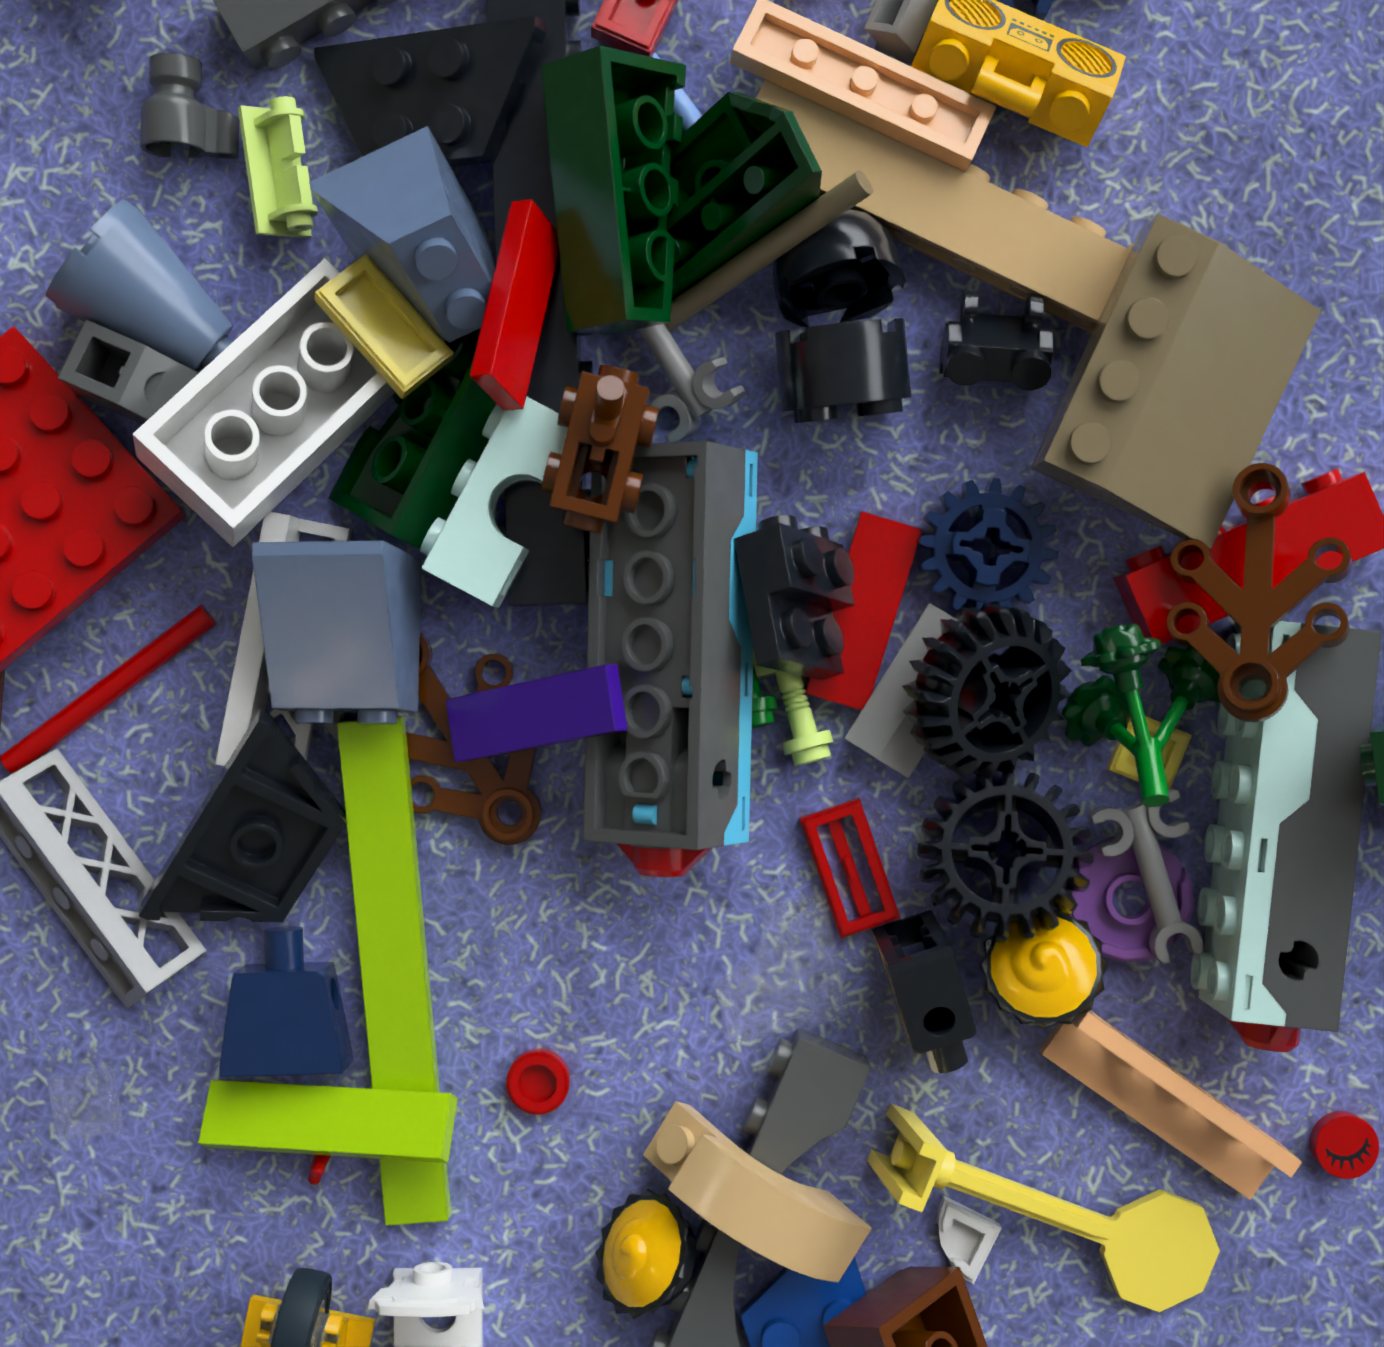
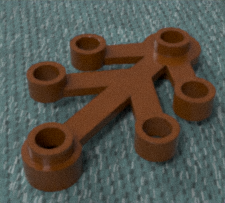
(1258, 605)
(483, 772)

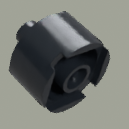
(844, 367)

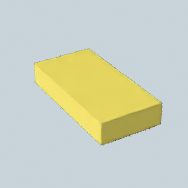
(383, 326)

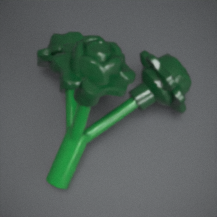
(1101, 706)

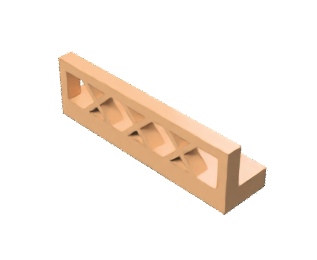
(862, 84)
(1167, 1103)

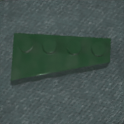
(613, 185)

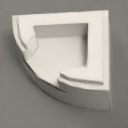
(965, 1237)

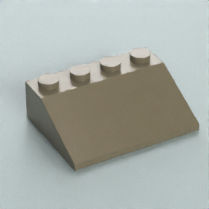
(1177, 382)

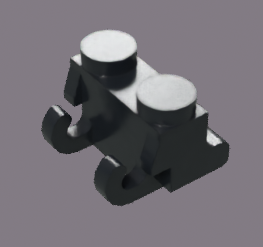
(997, 346)

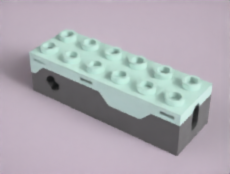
(1287, 846)

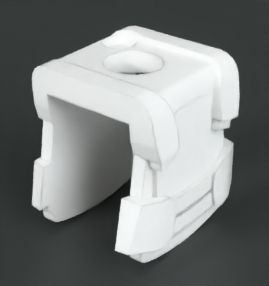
(433, 1291)

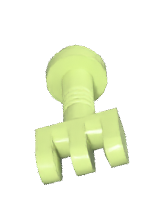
(807, 743)

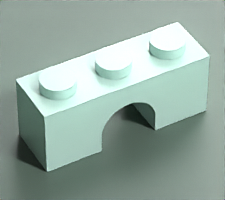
(469, 545)

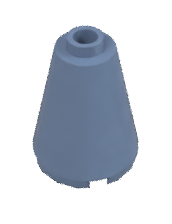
(140, 290)

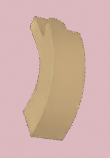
(752, 1203)

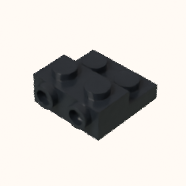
(790, 595)

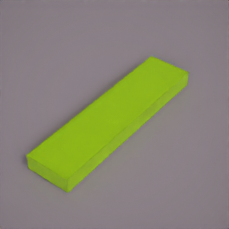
(329, 1121)

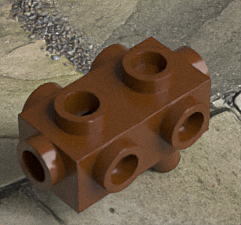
(604, 426)

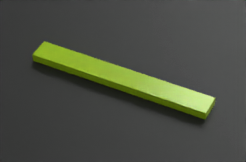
(392, 946)

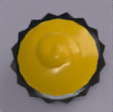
(1046, 976)
(645, 1254)

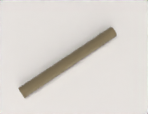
(769, 248)

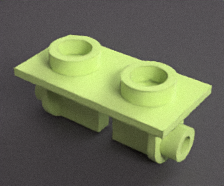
(274, 169)

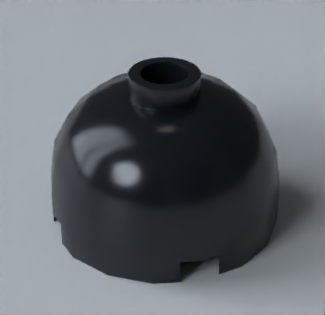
(848, 264)

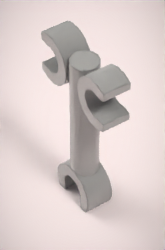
(695, 390)
(1138, 827)

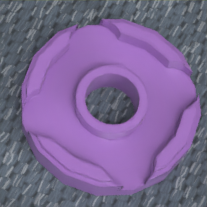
(1126, 936)

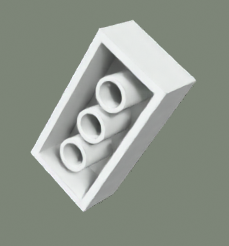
(262, 413)

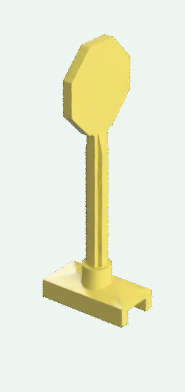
(1152, 1248)

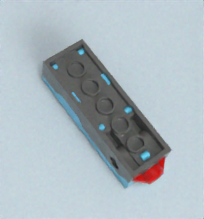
(679, 628)

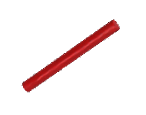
(108, 689)

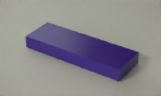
(537, 713)

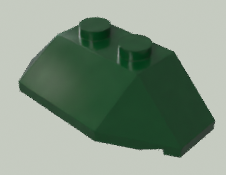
(738, 179)

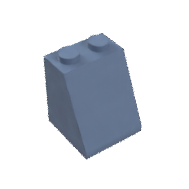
(416, 228)
(340, 628)

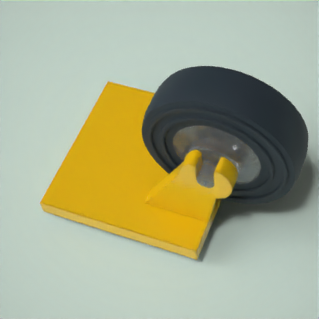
(304, 1317)

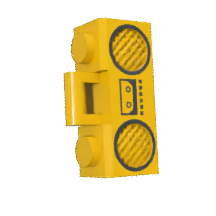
(1021, 65)

